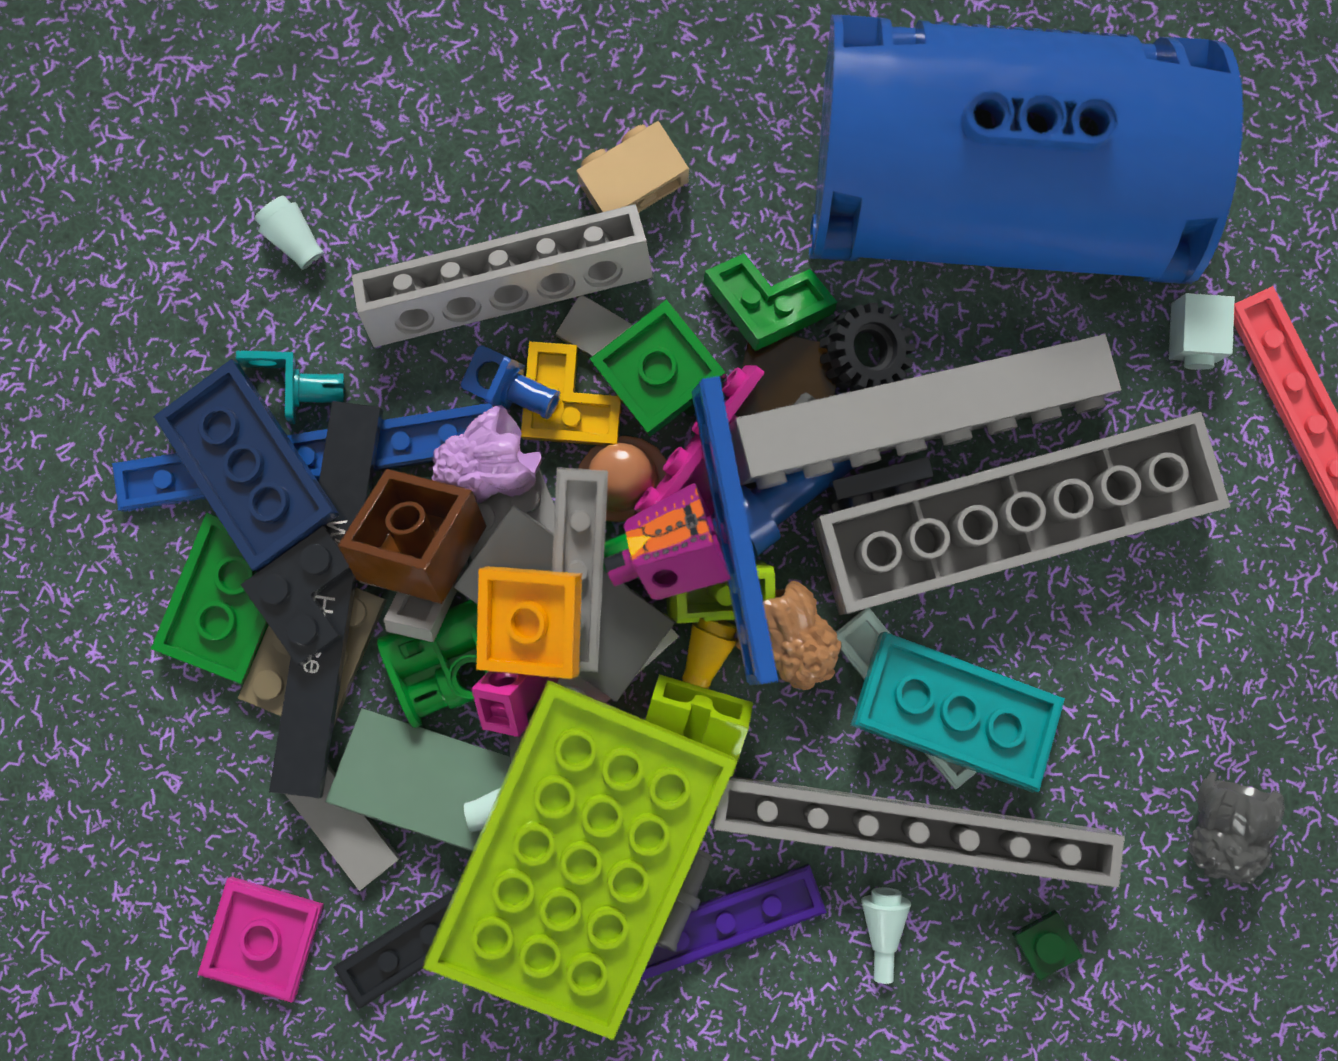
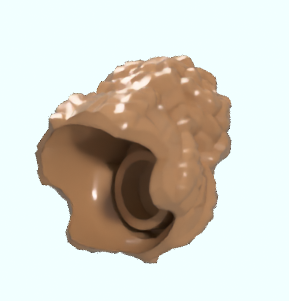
(801, 641)

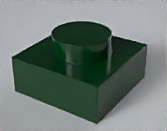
(1047, 945)

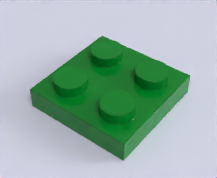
(656, 367)

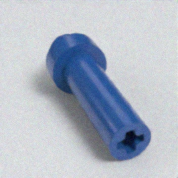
(773, 505)

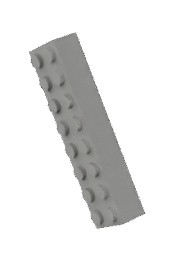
(1020, 513)

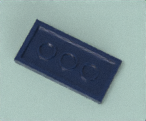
(245, 465)

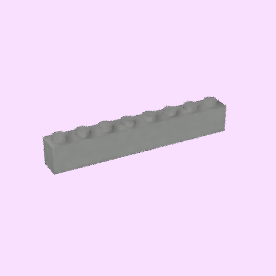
(921, 410)
(920, 831)

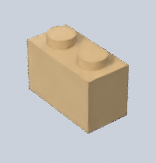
(634, 171)

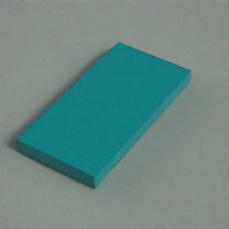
(958, 712)

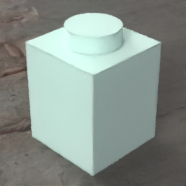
(1201, 330)

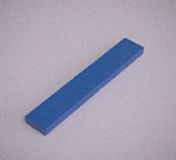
(734, 532)

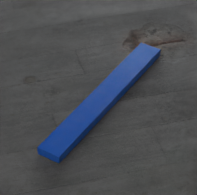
(401, 444)

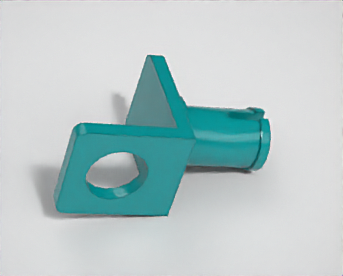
(297, 386)

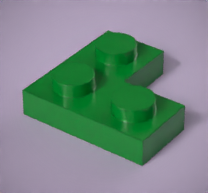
(767, 311)

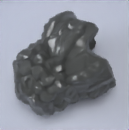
(1235, 829)

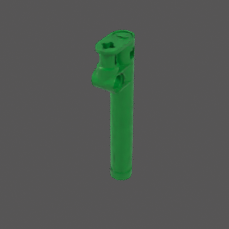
(426, 666)

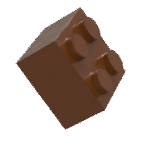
(413, 535)

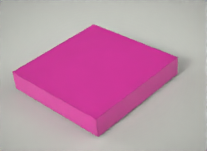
(260, 939)

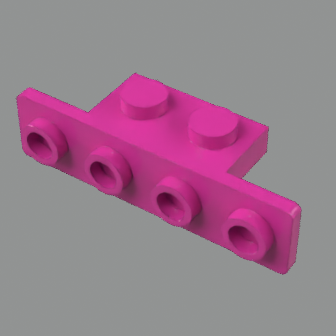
(688, 464)

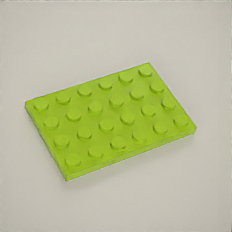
(579, 861)

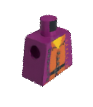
(671, 547)

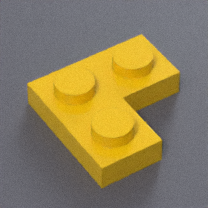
(578, 416)

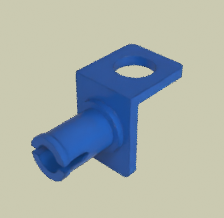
(509, 384)

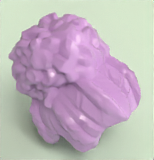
(487, 458)

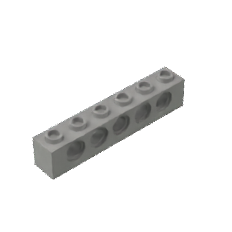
(502, 276)

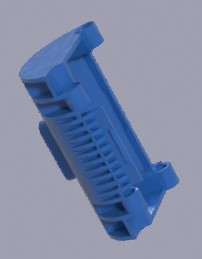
(925, 183)

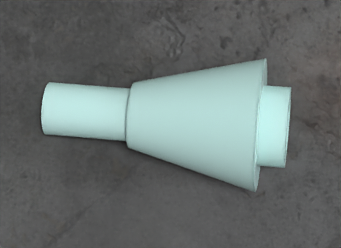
(885, 920)

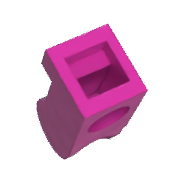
(506, 699)

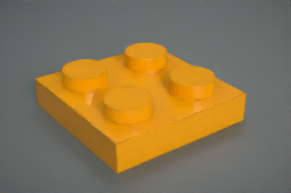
(529, 622)

